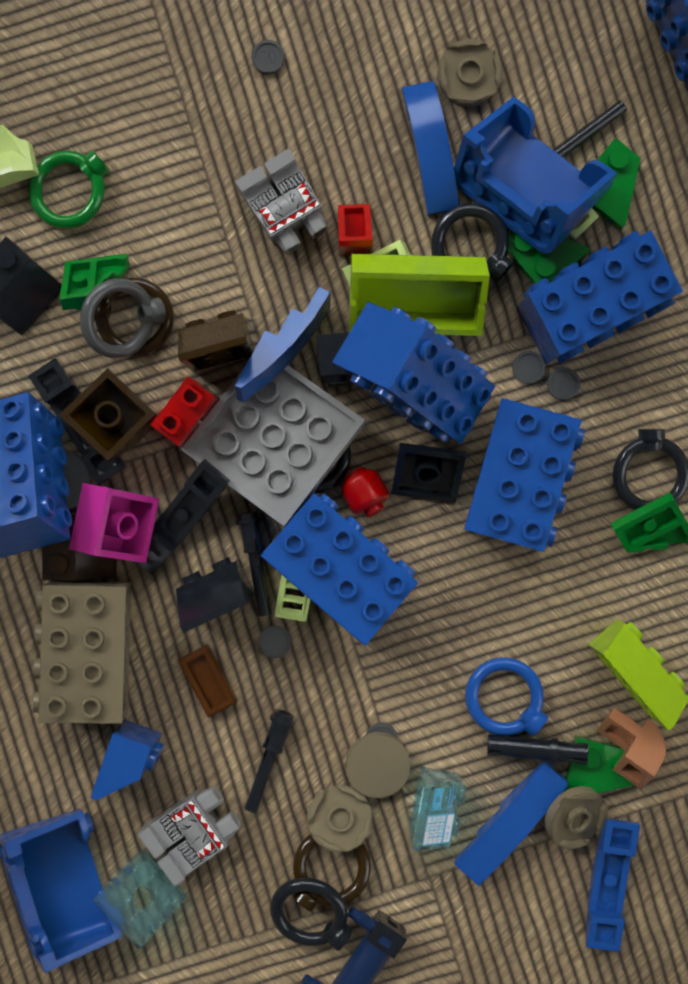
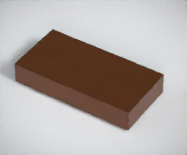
(207, 680)

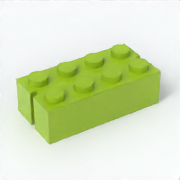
(424, 287)

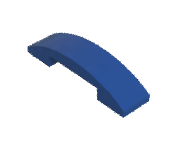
(431, 147)
(608, 884)

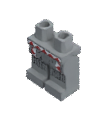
(291, 210)
(201, 829)

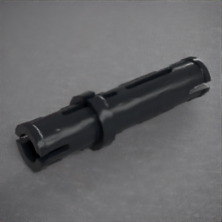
(545, 750)

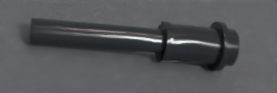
(253, 546)
(273, 745)

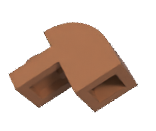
(642, 747)

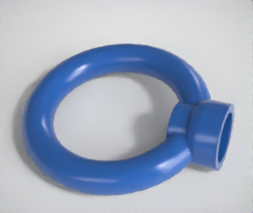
(532, 717)

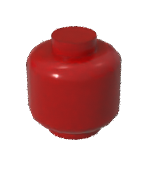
(364, 492)

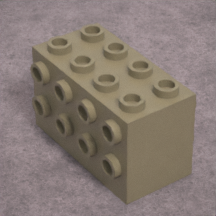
(83, 651)

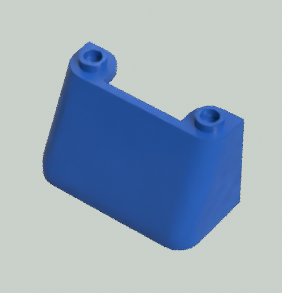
(525, 179)
(56, 887)

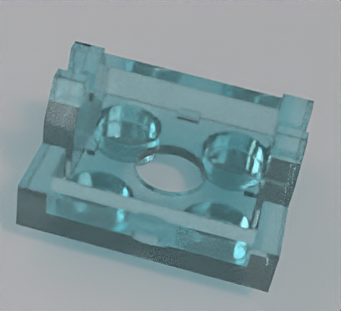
(118, 904)

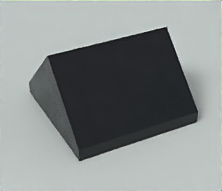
(428, 472)

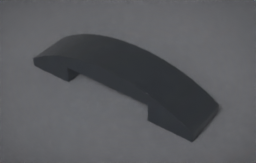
(59, 392)
(184, 513)

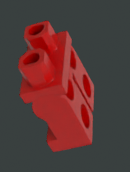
(184, 410)

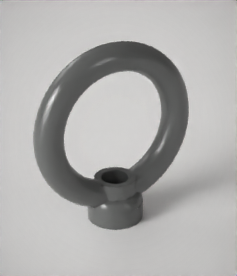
(149, 312)

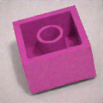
(114, 523)

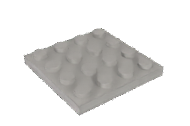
(276, 441)

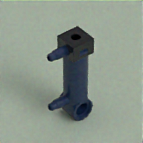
(382, 940)

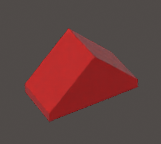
(354, 229)

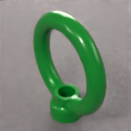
(93, 168)

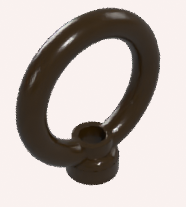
(155, 342)
(309, 899)

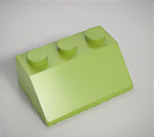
(641, 672)

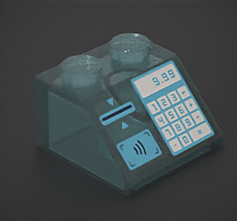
(435, 809)

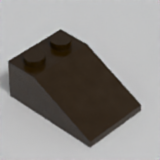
(214, 342)

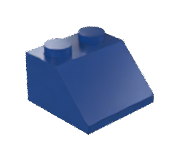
(127, 758)

